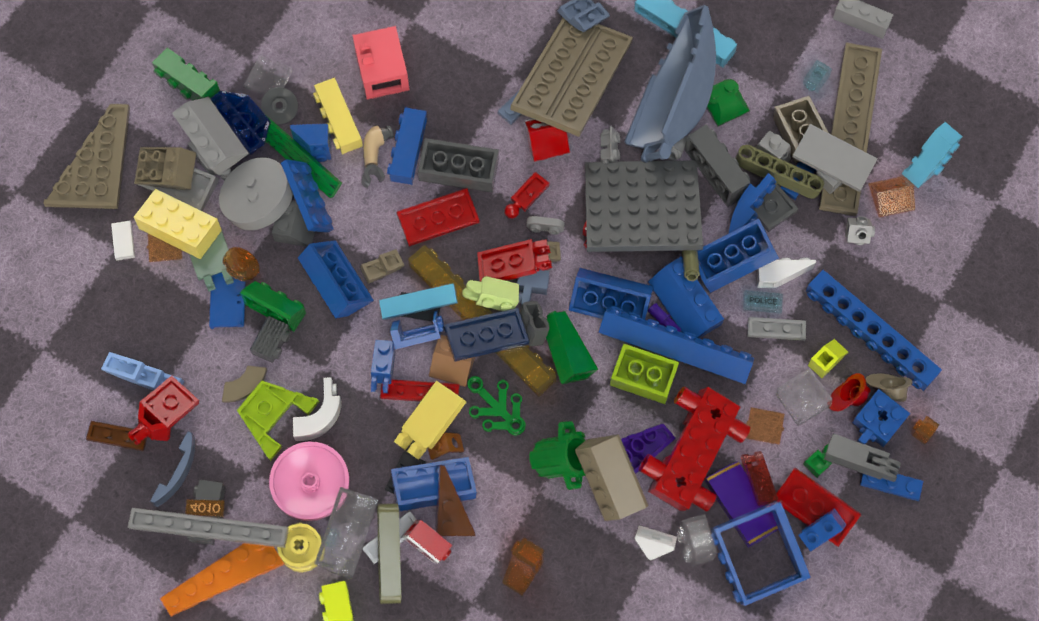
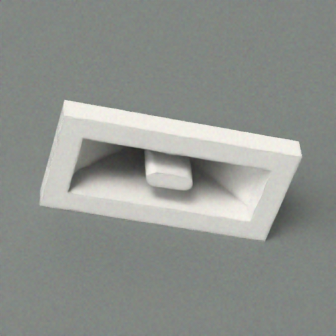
(654, 542)

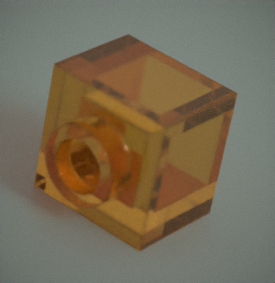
(925, 429)

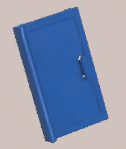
(226, 306)

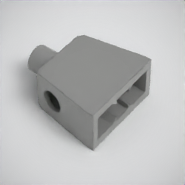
(775, 146)

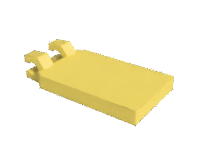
(430, 420)

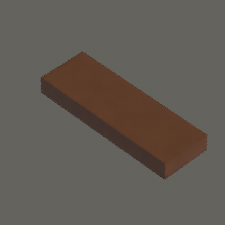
(112, 435)

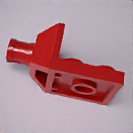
(162, 410)

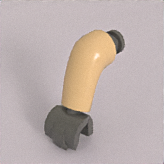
(373, 140)

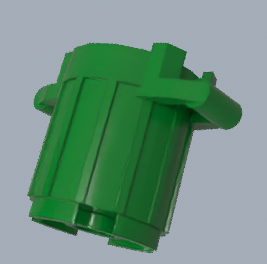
(558, 457)

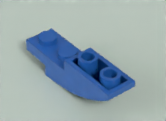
(751, 199)

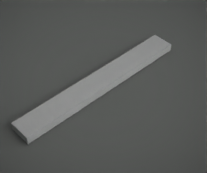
(208, 527)

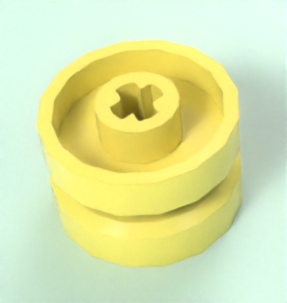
(303, 559)

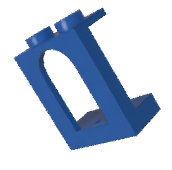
(418, 335)

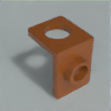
(445, 446)

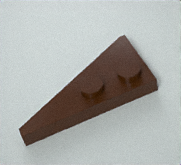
(450, 512)

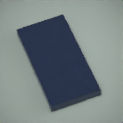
(486, 334)

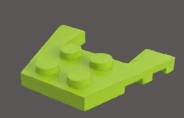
(266, 407)

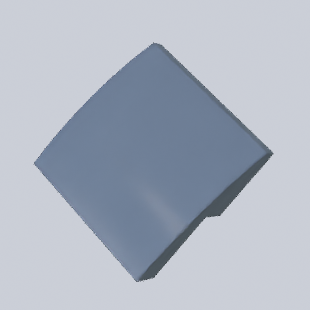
(583, 14)

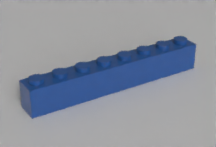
(676, 345)

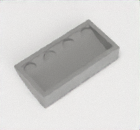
(200, 192)

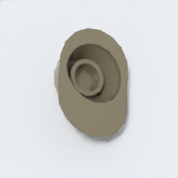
(891, 385)

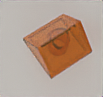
(893, 196)

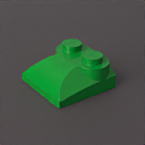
(726, 102)

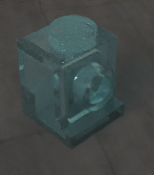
(817, 76)

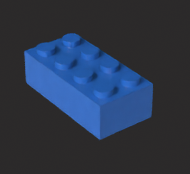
(735, 255)

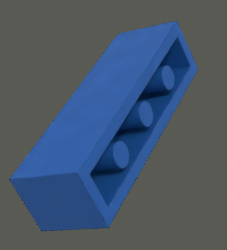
(408, 146)

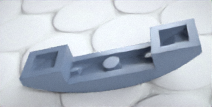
(163, 492)

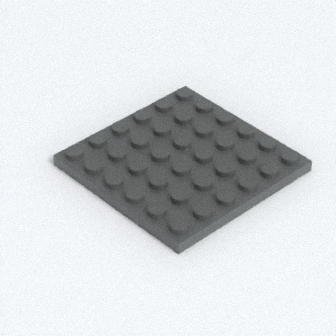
(643, 206)

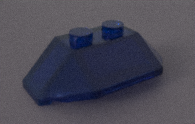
(244, 118)

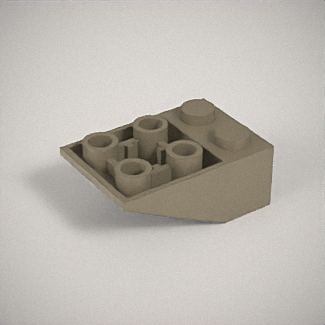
(165, 167)

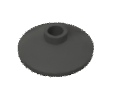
(286, 112)

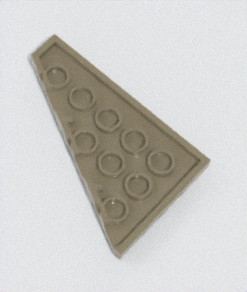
(97, 170)

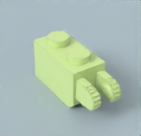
(493, 293)

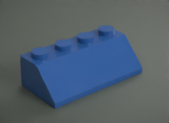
(334, 278)
(598, 291)
(685, 300)

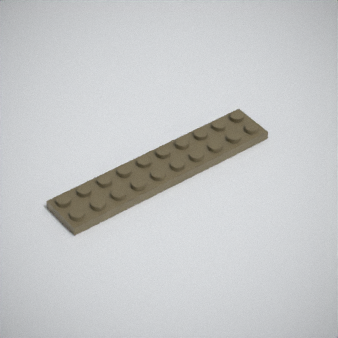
(853, 116)

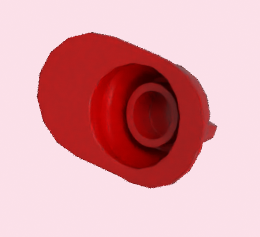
(850, 393)

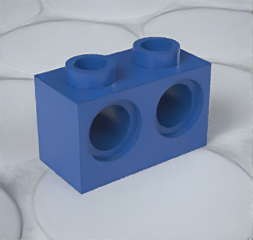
(822, 529)

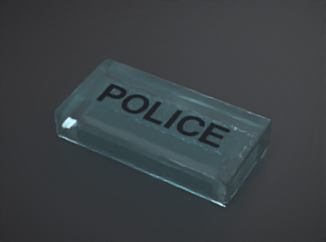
(763, 302)

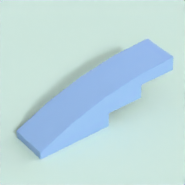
(135, 371)

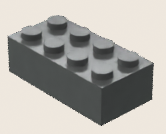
(458, 165)
(717, 165)

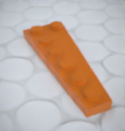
(224, 574)

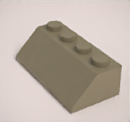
(611, 477)

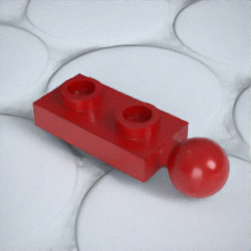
(526, 195)

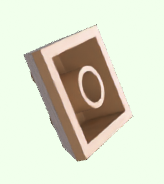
(445, 368)

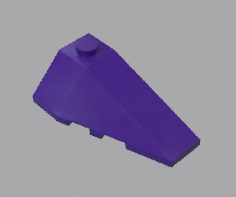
(647, 442)

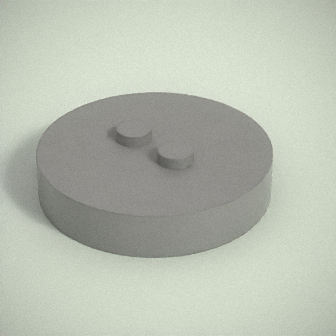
(255, 194)

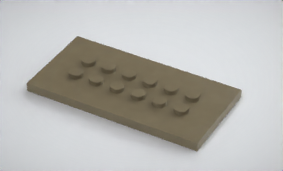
(571, 76)

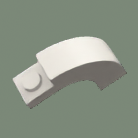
(319, 423)

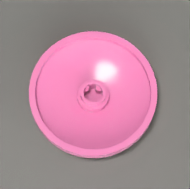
(308, 480)

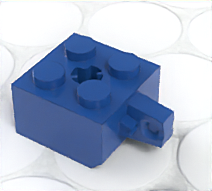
(874, 429)

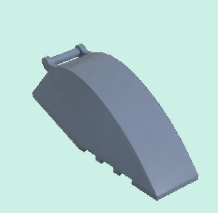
(679, 91)

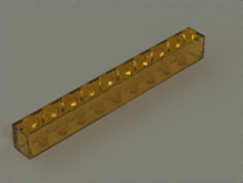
(519, 359)

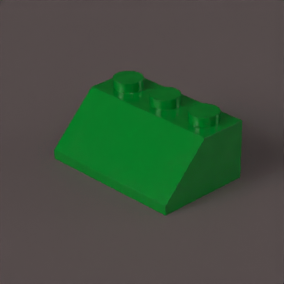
(273, 304)

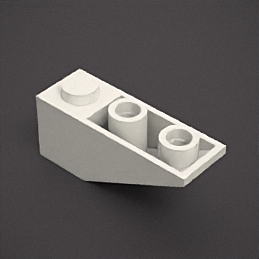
(782, 271)

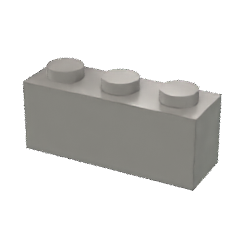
(863, 17)

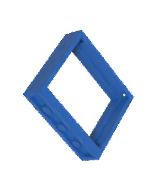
(790, 543)

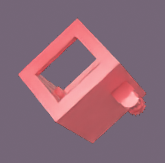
(381, 61)

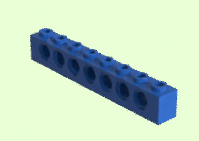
(870, 320)

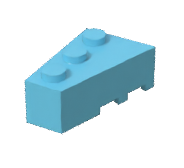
(933, 155)

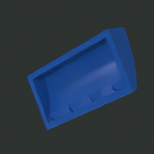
(418, 484)

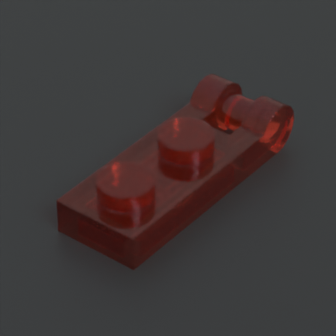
(759, 478)

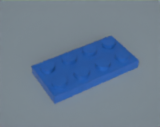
(307, 196)

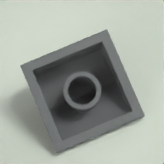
(291, 228)

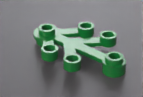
(497, 409)

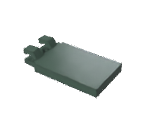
(212, 263)

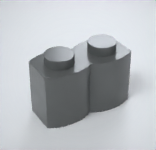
(534, 323)

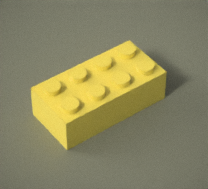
(177, 223)

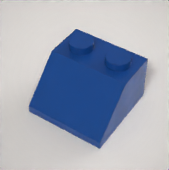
(314, 139)

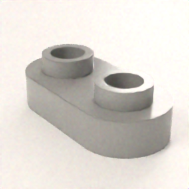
(538, 224)

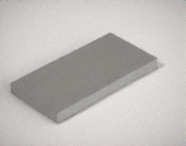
(834, 157)

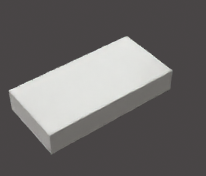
(123, 240)

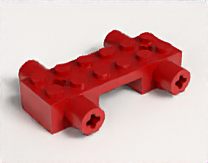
(694, 449)

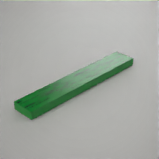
(293, 151)

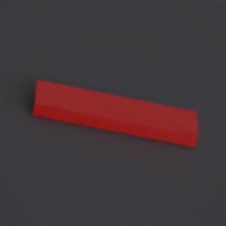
(412, 390)

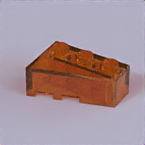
(523, 566)

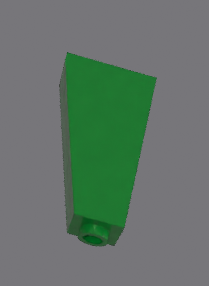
(568, 350)

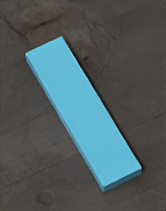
(418, 301)

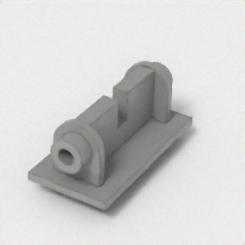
(610, 139)

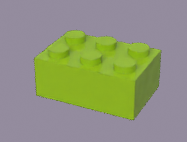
(644, 373)

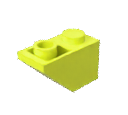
(827, 358)

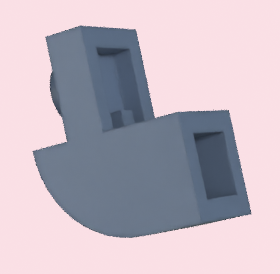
(533, 283)

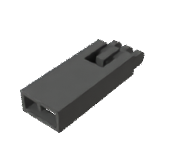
(855, 454)

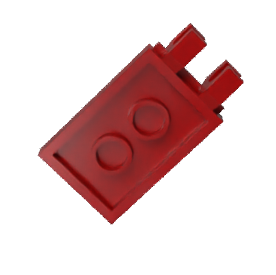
(514, 260)

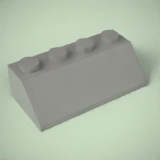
(210, 134)

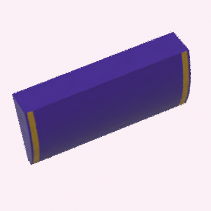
(736, 499)

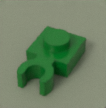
(816, 462)

